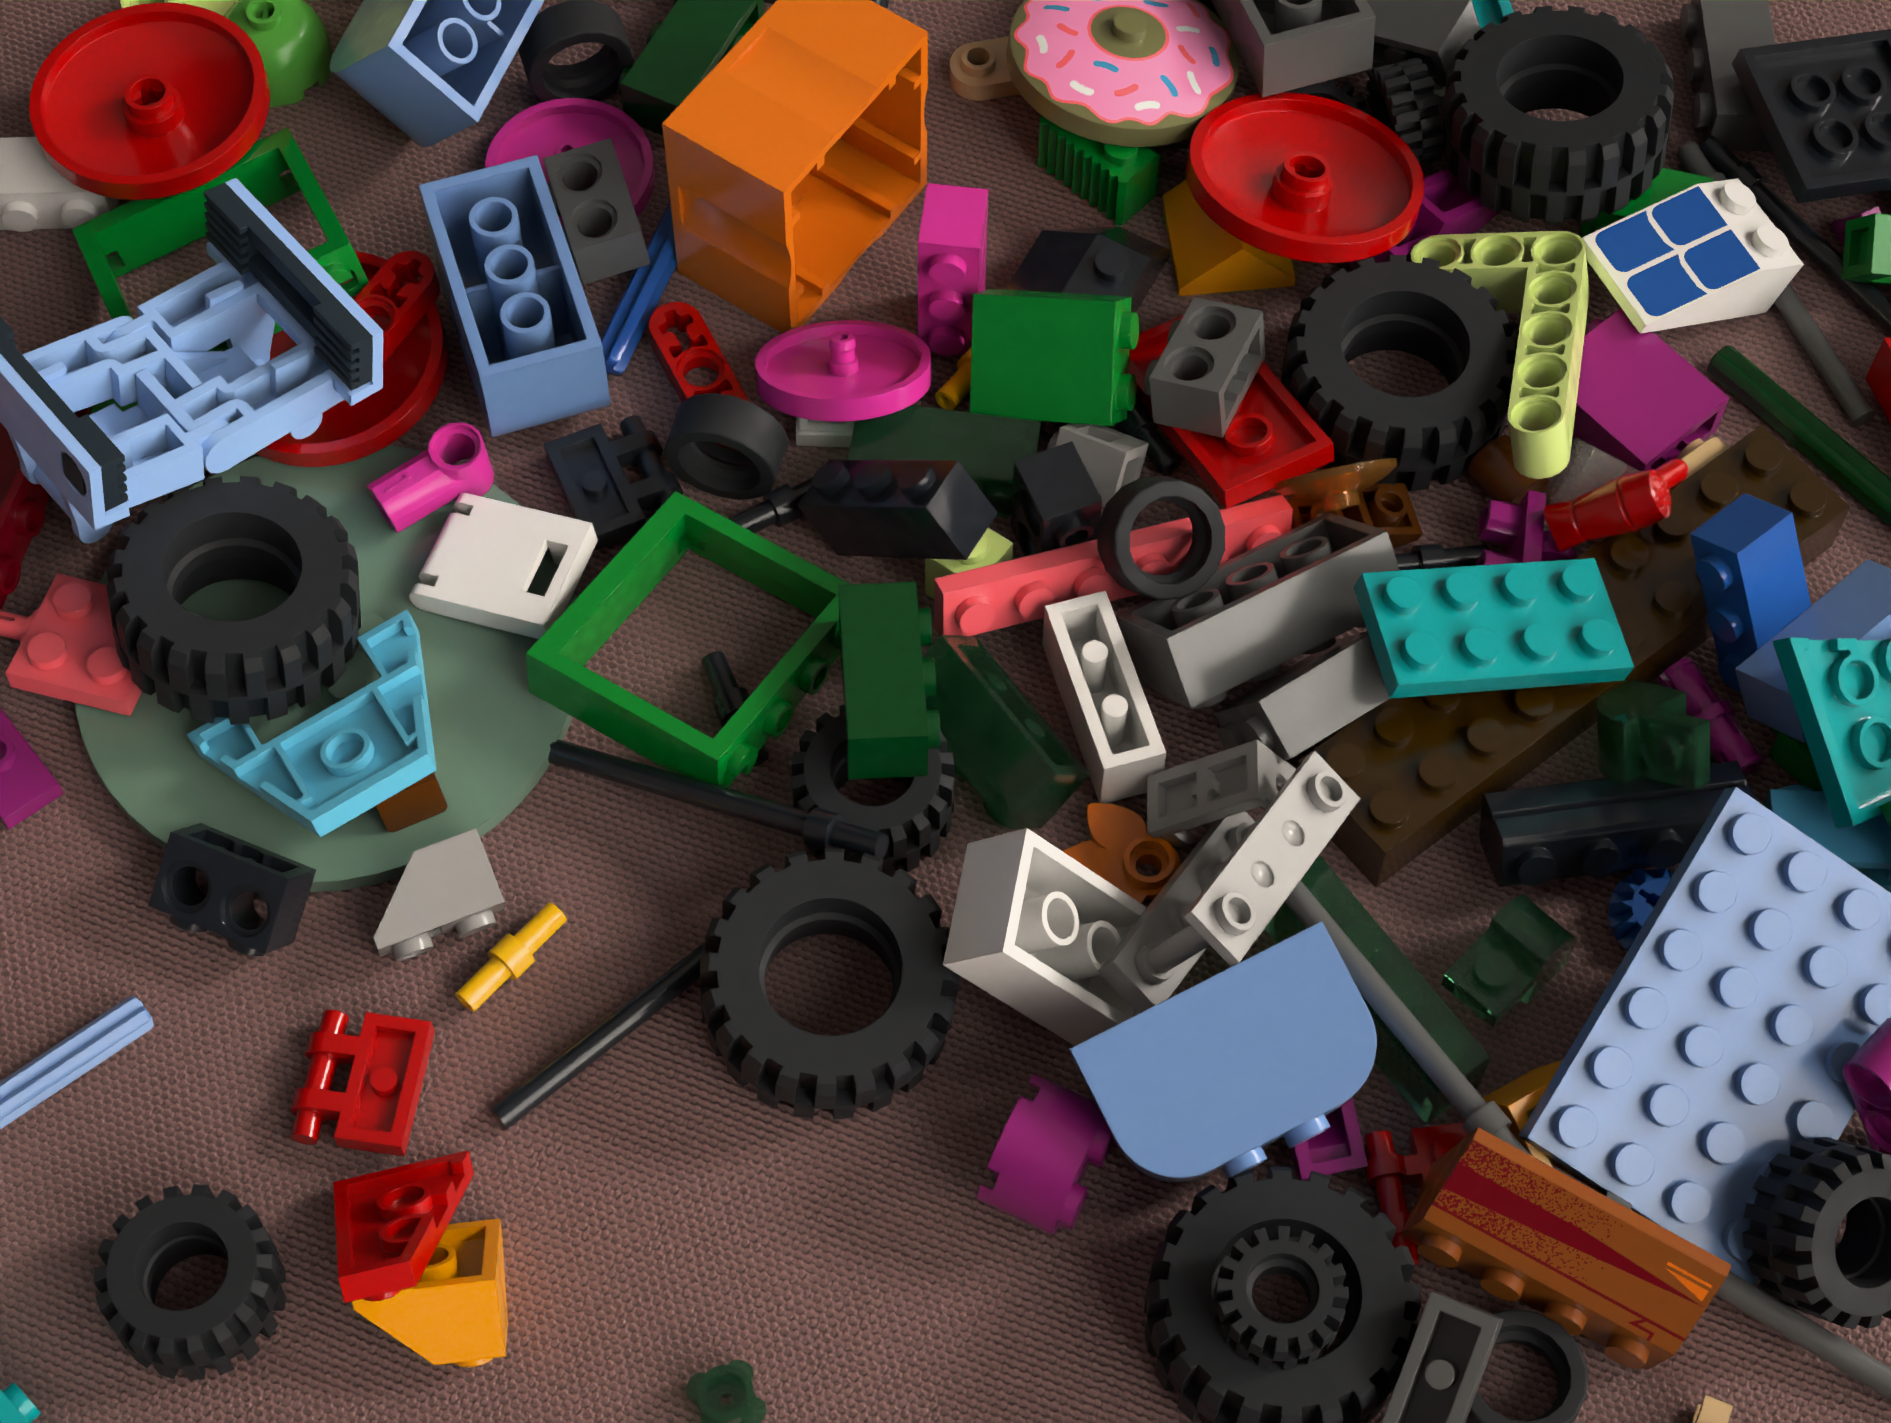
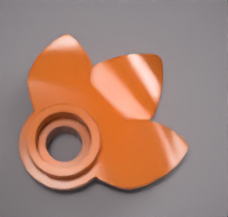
(1122, 845)

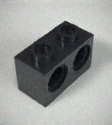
(1053, 501)
(233, 876)

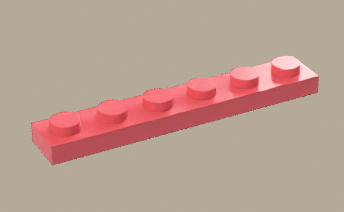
(1022, 587)

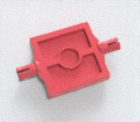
(70, 648)

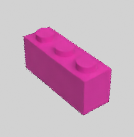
(950, 265)

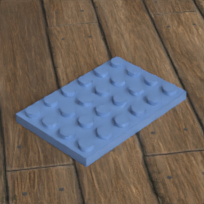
(1724, 1029)

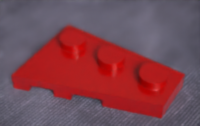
(394, 1222)

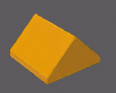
(1212, 259)

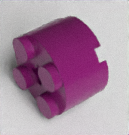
(1046, 1156)

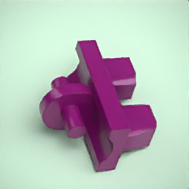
(1520, 530)

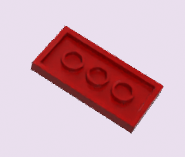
(1263, 444)

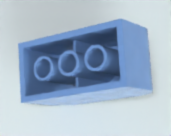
(431, 60)
(515, 296)
(1234, 1062)

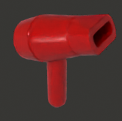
(1616, 507)

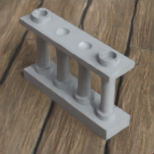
(1230, 886)

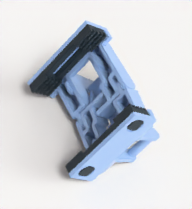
(192, 402)

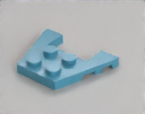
(348, 752)

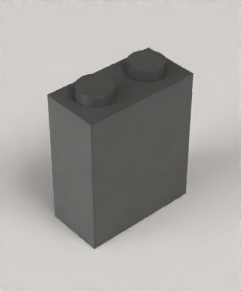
(1307, 699)

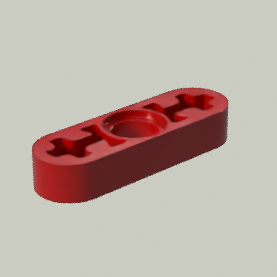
(384, 291)
(701, 353)

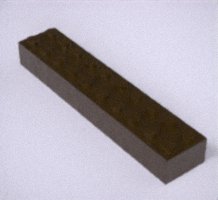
(1434, 756)

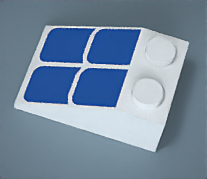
(1694, 258)

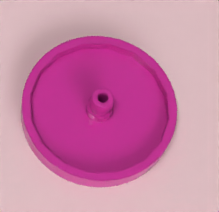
(573, 123)
(843, 370)

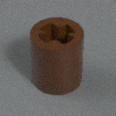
(1496, 473)

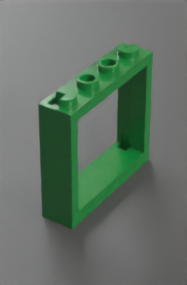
(160, 225)
(680, 524)

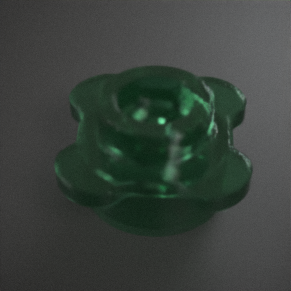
(726, 1379)

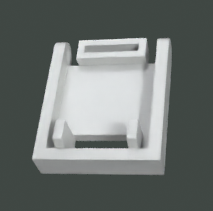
(490, 558)

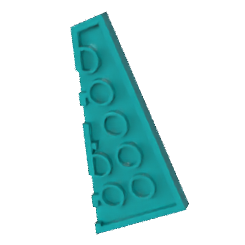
(1846, 718)

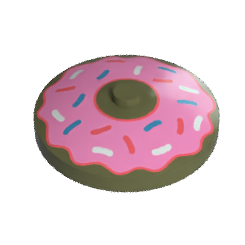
(1122, 67)

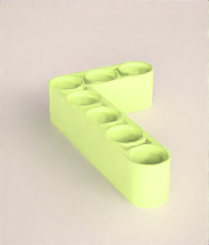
(1549, 285)

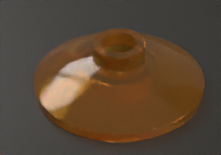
(1338, 485)

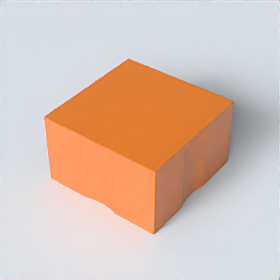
(797, 154)

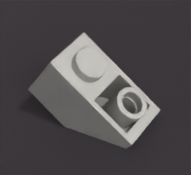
(440, 891)

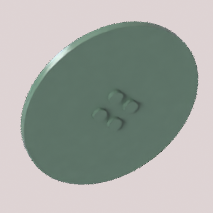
(483, 720)

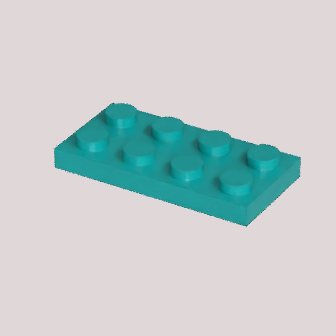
(1492, 627)

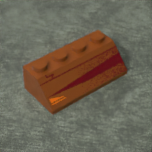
(1563, 1250)

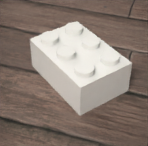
(1038, 931)

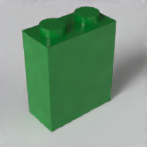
(1053, 356)

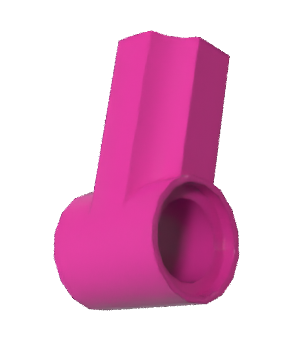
(431, 477)

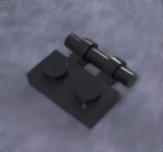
(596, 486)

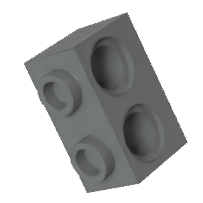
(595, 202)
(1206, 366)

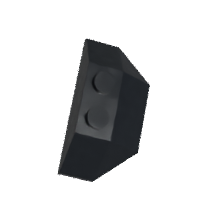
(1091, 263)

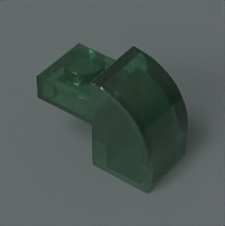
(1650, 736)
(1510, 960)

